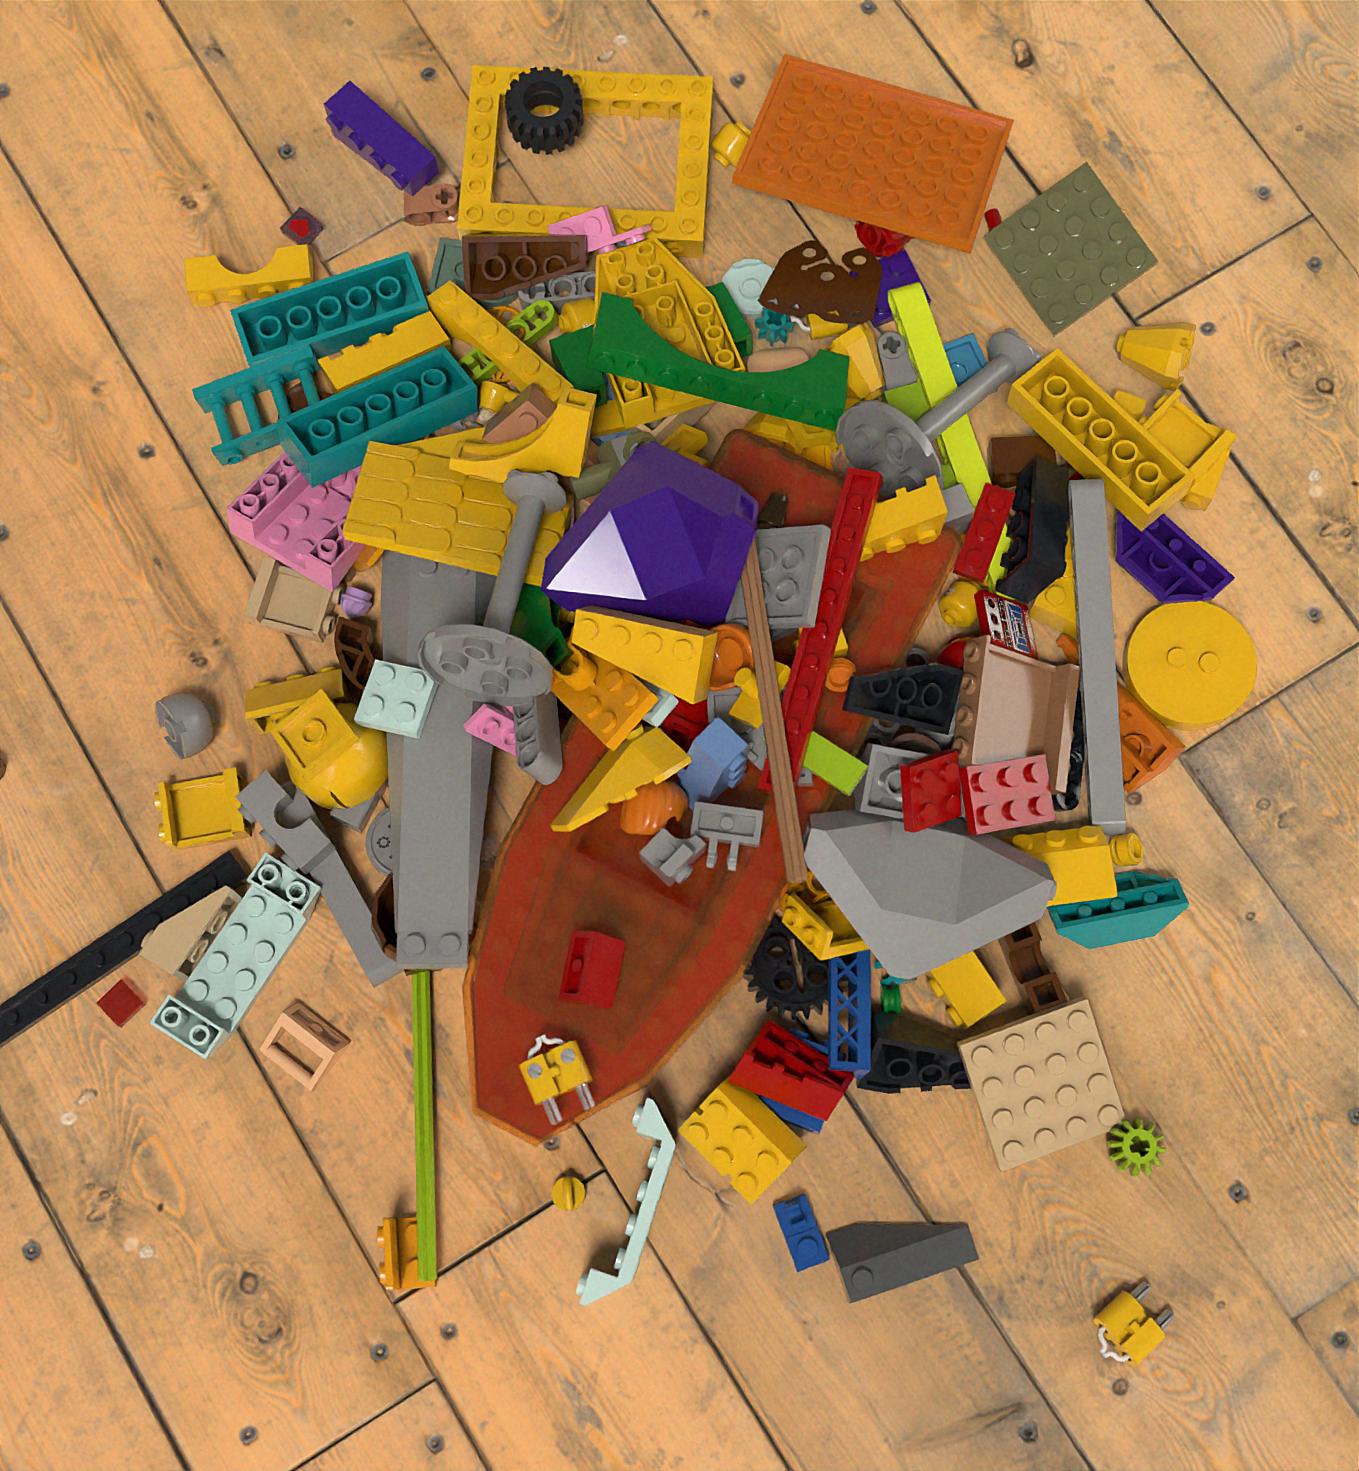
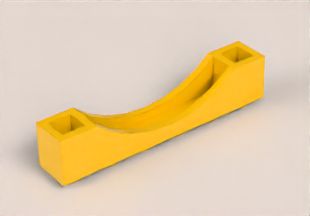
(469, 322)

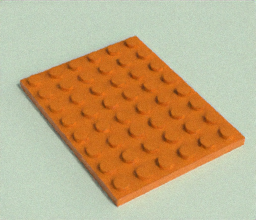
(874, 153)

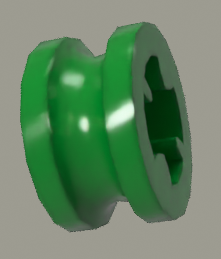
(890, 999)

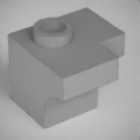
(672, 857)

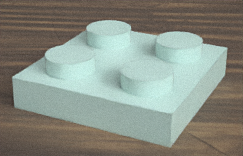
(396, 699)

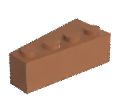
(523, 416)

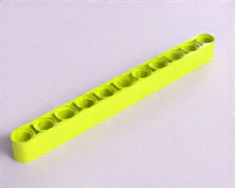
(937, 380)

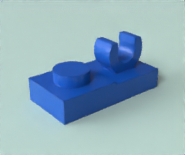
(801, 1233)

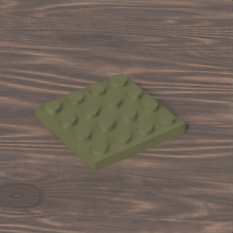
(1070, 249)

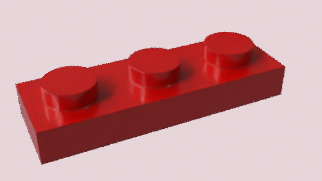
(984, 533)

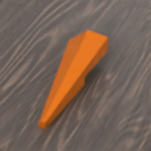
(1145, 742)

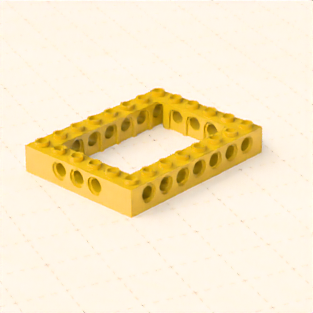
(602, 94)

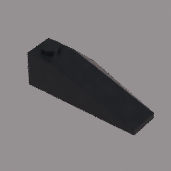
(907, 696)
(911, 1056)

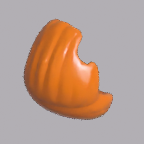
(731, 655)
(653, 807)

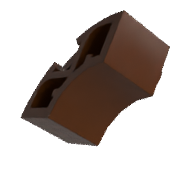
(354, 651)

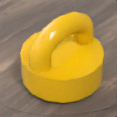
(1126, 849)
(568, 1193)

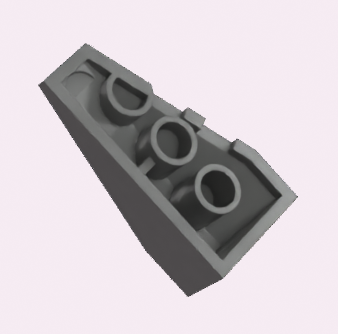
(890, 1256)

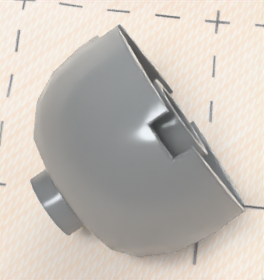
(186, 723)

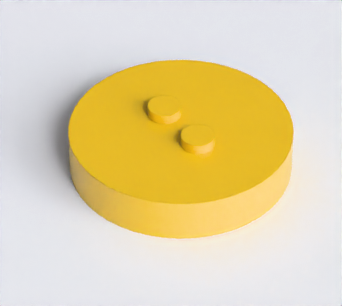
(1190, 665)

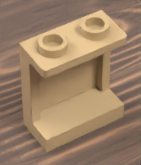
(291, 603)

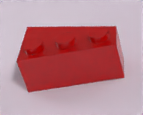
(790, 1073)

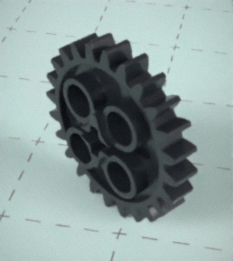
(767, 970)

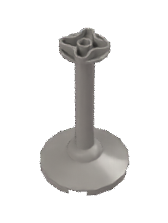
(891, 443)
(487, 658)

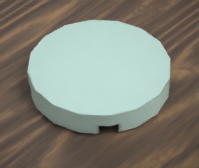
(745, 284)

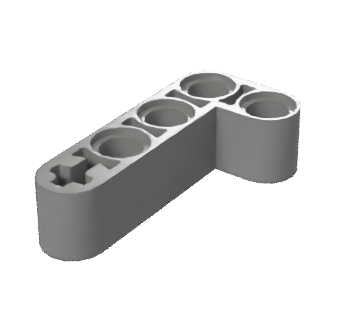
(575, 283)

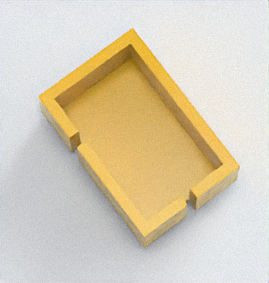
(742, 1139)

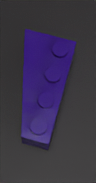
(379, 139)

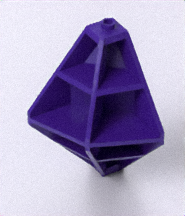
(656, 542)

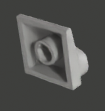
(880, 786)

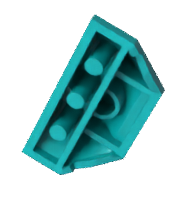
(1139, 911)

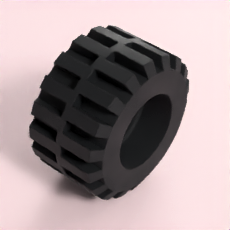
(538, 89)

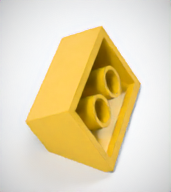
(272, 703)
(1077, 861)
(965, 990)

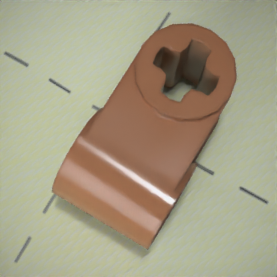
(430, 205)

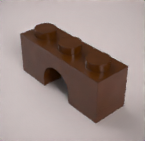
(1033, 979)

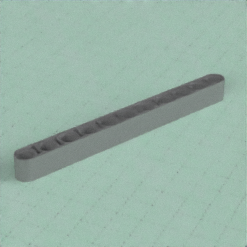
(1096, 655)

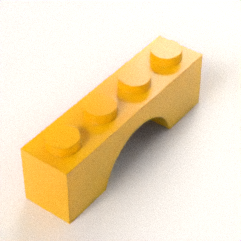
(212, 283)

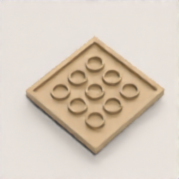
(1041, 1083)

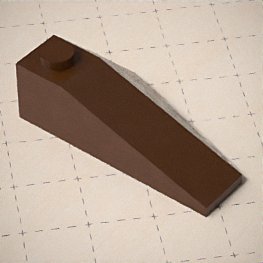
(516, 261)

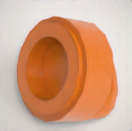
(840, 674)

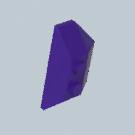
(1168, 562)

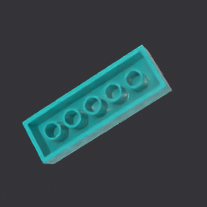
(332, 311)
(384, 409)

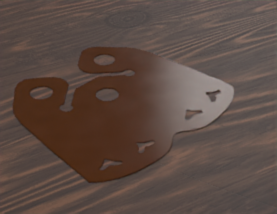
(816, 296)

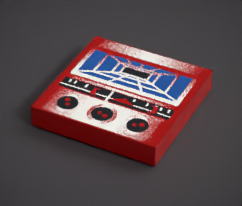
(1006, 623)

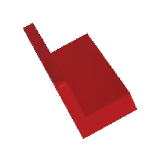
(591, 969)

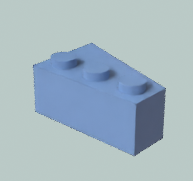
(716, 763)

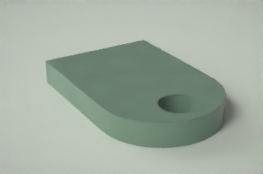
(449, 266)

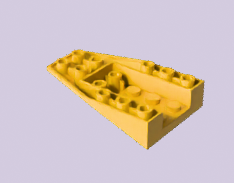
(677, 311)

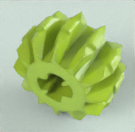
(1137, 1134)

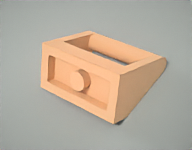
(314, 1035)

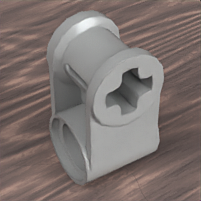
(895, 367)

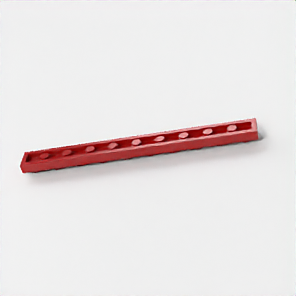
(819, 642)

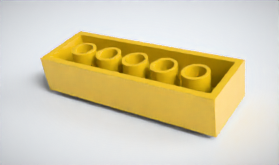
(1100, 439)

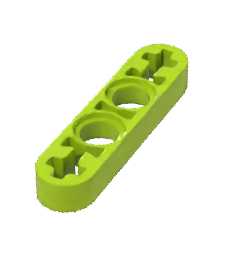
(519, 321)

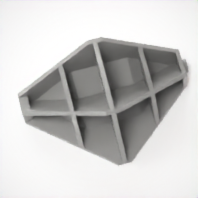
(926, 891)

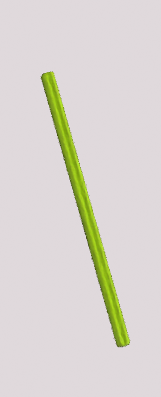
(424, 1127)

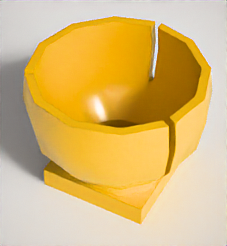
(332, 754)

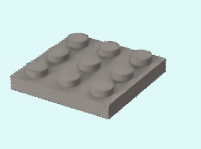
(791, 576)

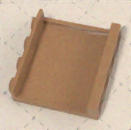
(1015, 709)

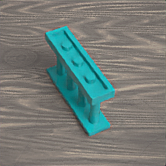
(243, 386)

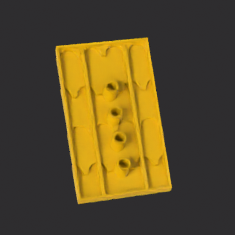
(439, 514)

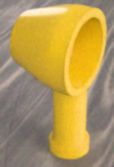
(494, 396)

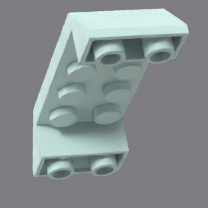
(240, 959)
(652, 1127)

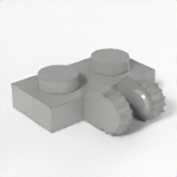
(726, 825)

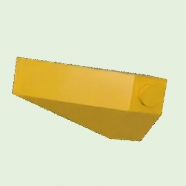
(640, 759)

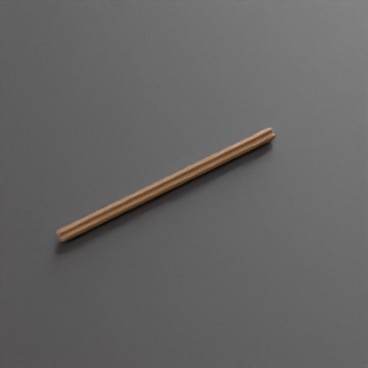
(773, 720)

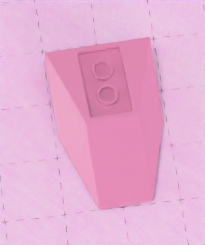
(298, 521)

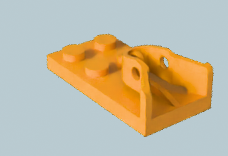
(602, 695)

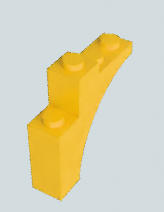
(554, 446)

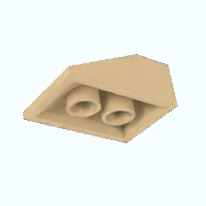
(186, 937)

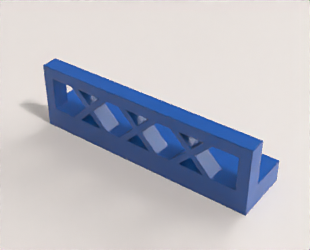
(859, 1014)

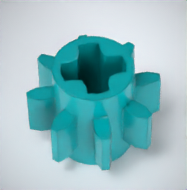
(772, 332)

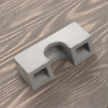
(265, 802)

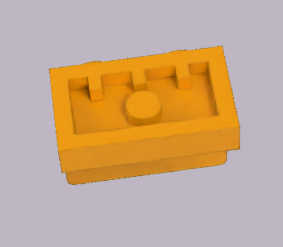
(400, 1254)

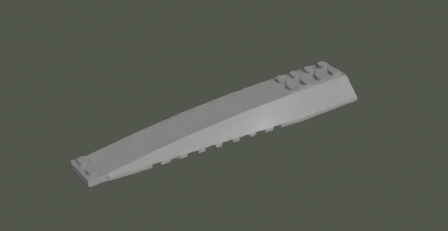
(435, 780)

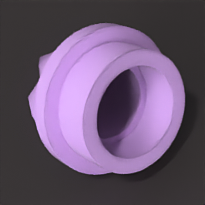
(355, 602)

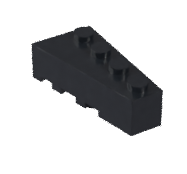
(1036, 531)

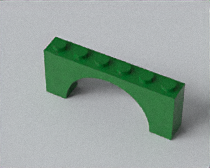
(571, 350)

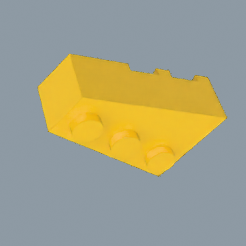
(906, 519)
(1057, 602)

